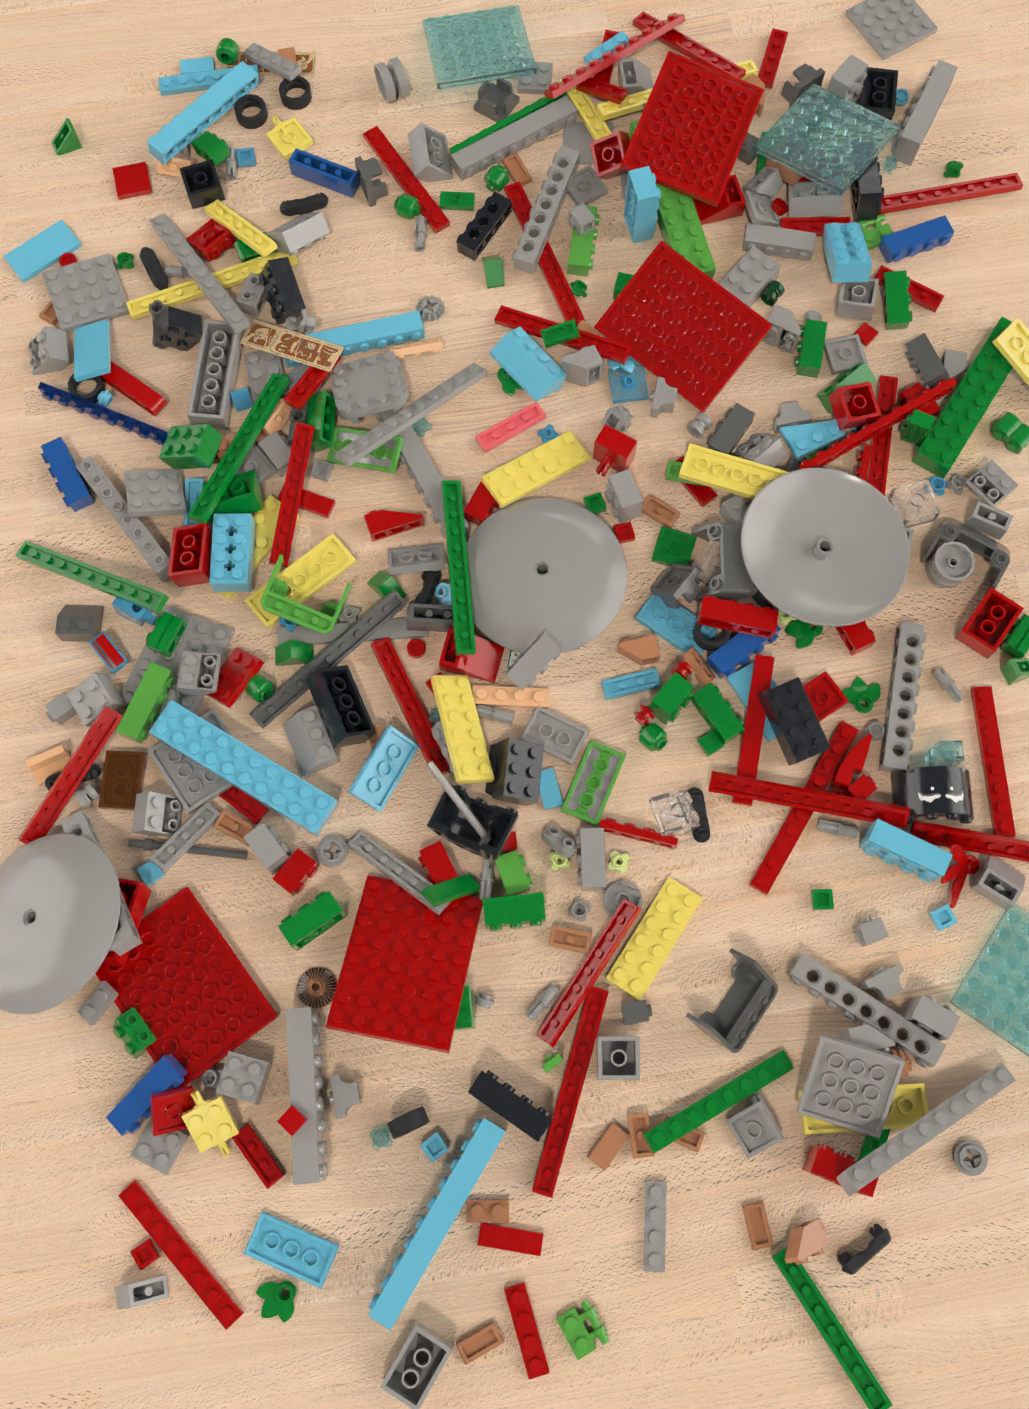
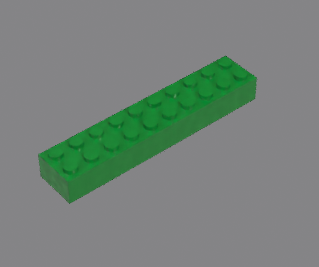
(965, 407)

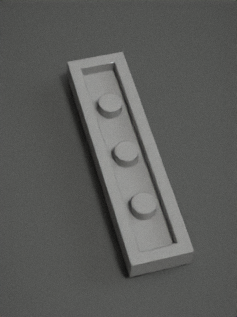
(272, 61)
(185, 837)
(654, 1226)

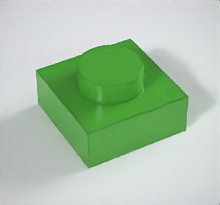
(551, 1062)

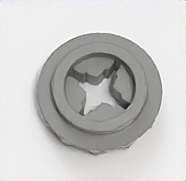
(426, 313)
(325, 845)
(979, 1163)

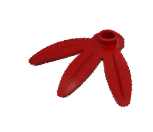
(964, 866)

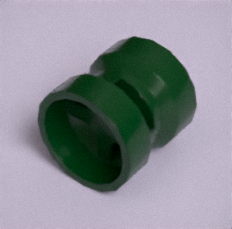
(771, 294)

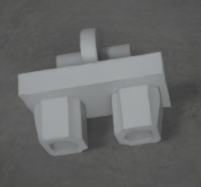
(303, 325)

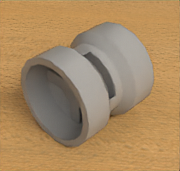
(701, 423)
(82, 797)

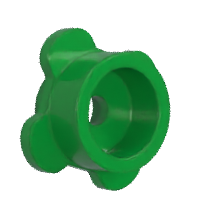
(953, 169)
(122, 257)
(579, 288)

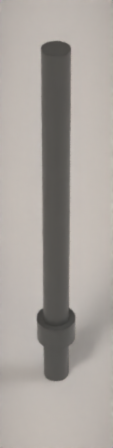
(150, 845)

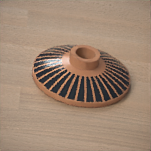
(327, 988)

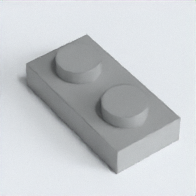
(98, 1003)

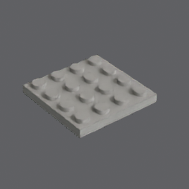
(891, 24)
(86, 292)
(187, 779)
(850, 1085)

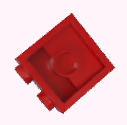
(211, 240)

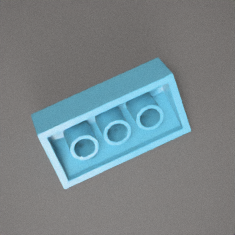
(528, 364)

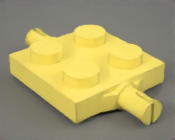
(288, 137)
(210, 1123)

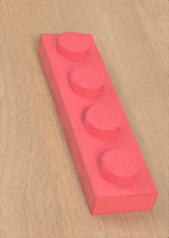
(510, 427)

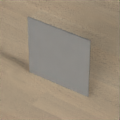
(579, 139)

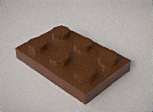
(121, 779)

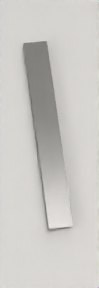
(392, 628)

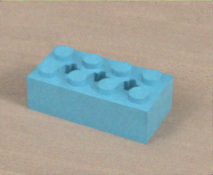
(641, 204)
(846, 252)
(232, 553)
(905, 851)

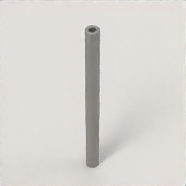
(458, 801)

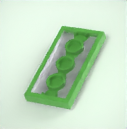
(381, 459)
(593, 783)

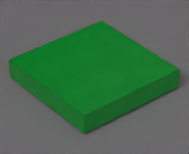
(673, 547)

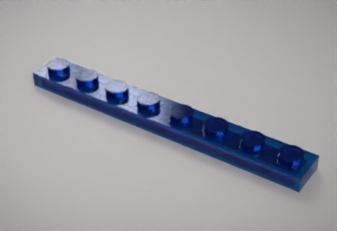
(100, 412)

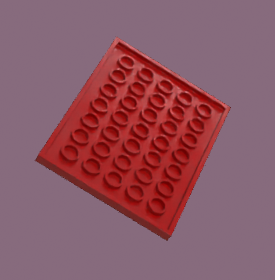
(693, 128)
(683, 326)
(405, 968)
(188, 987)

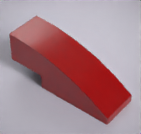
(852, 763)

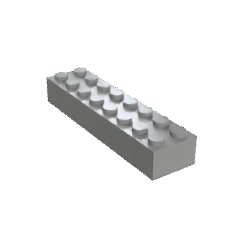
(305, 1094)

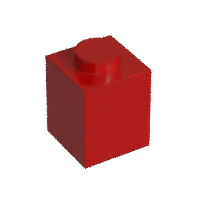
(861, 788)

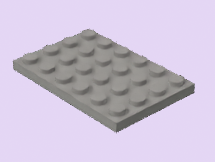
(198, 637)

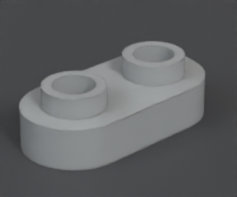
(559, 841)

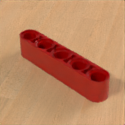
(134, 390)

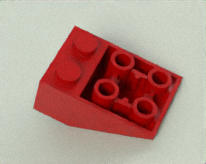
(730, 205)
(481, 666)

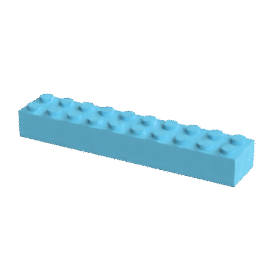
(244, 768)
(434, 1227)

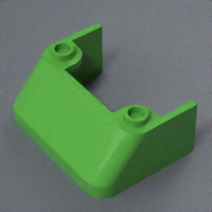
(274, 602)

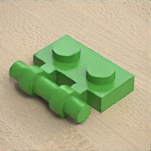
(874, 236)
(576, 1332)

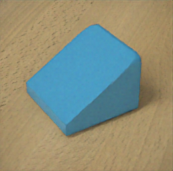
(241, 399)

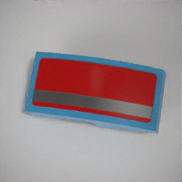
(108, 652)

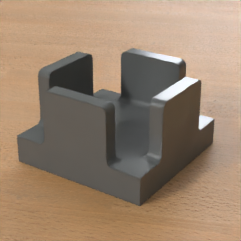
(806, 76)
(496, 100)
(371, 189)
(675, 582)

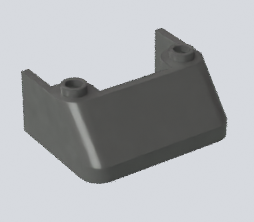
(977, 542)
(734, 579)
(741, 1007)

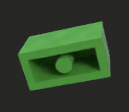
(513, 874)

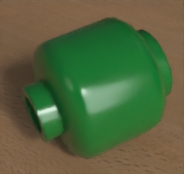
(227, 51)
(496, 178)
(407, 206)
(259, 688)
(653, 737)

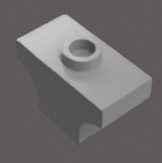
(662, 398)
(790, 415)
(884, 981)
(343, 1095)

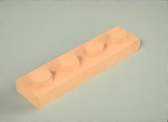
(510, 696)

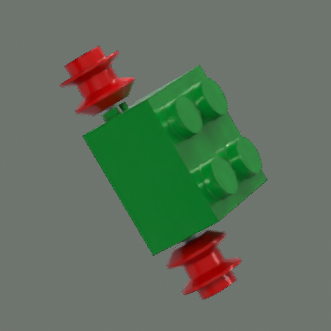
(670, 698)

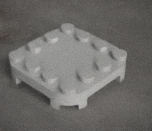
(369, 386)

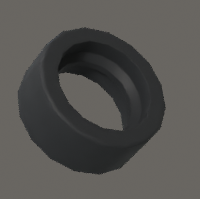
(251, 101)
(299, 102)
(72, 387)
(709, 645)
(408, 1122)

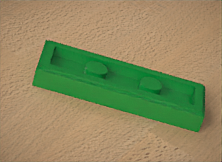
(450, 890)

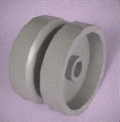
(391, 79)
(950, 564)

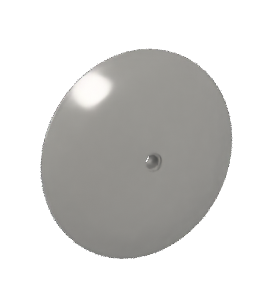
(845, 516)
(569, 601)
(54, 920)

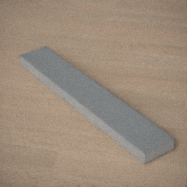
(393, 868)

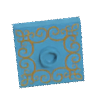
(627, 386)

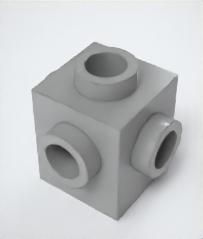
(618, 418)

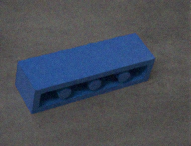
(324, 172)
(916, 239)
(68, 477)
(737, 652)
(136, 1104)

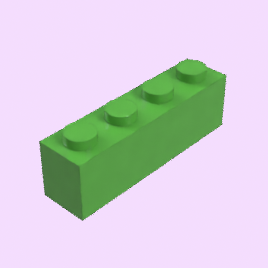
(582, 249)
(146, 703)

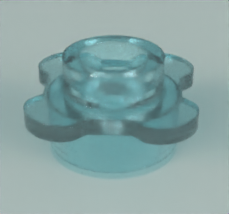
(890, 163)
(426, 426)
(435, 717)
(384, 1132)

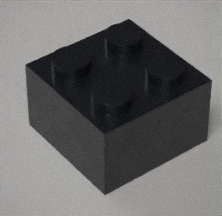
(202, 183)
(177, 328)

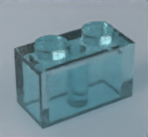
(945, 753)

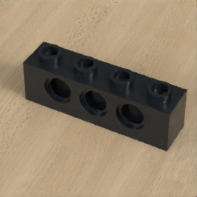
(476, 236)

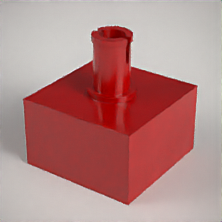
(609, 153)
(854, 405)
(613, 450)

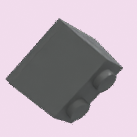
(79, 622)

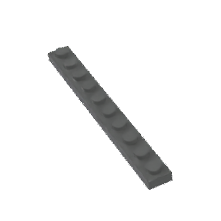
(328, 657)

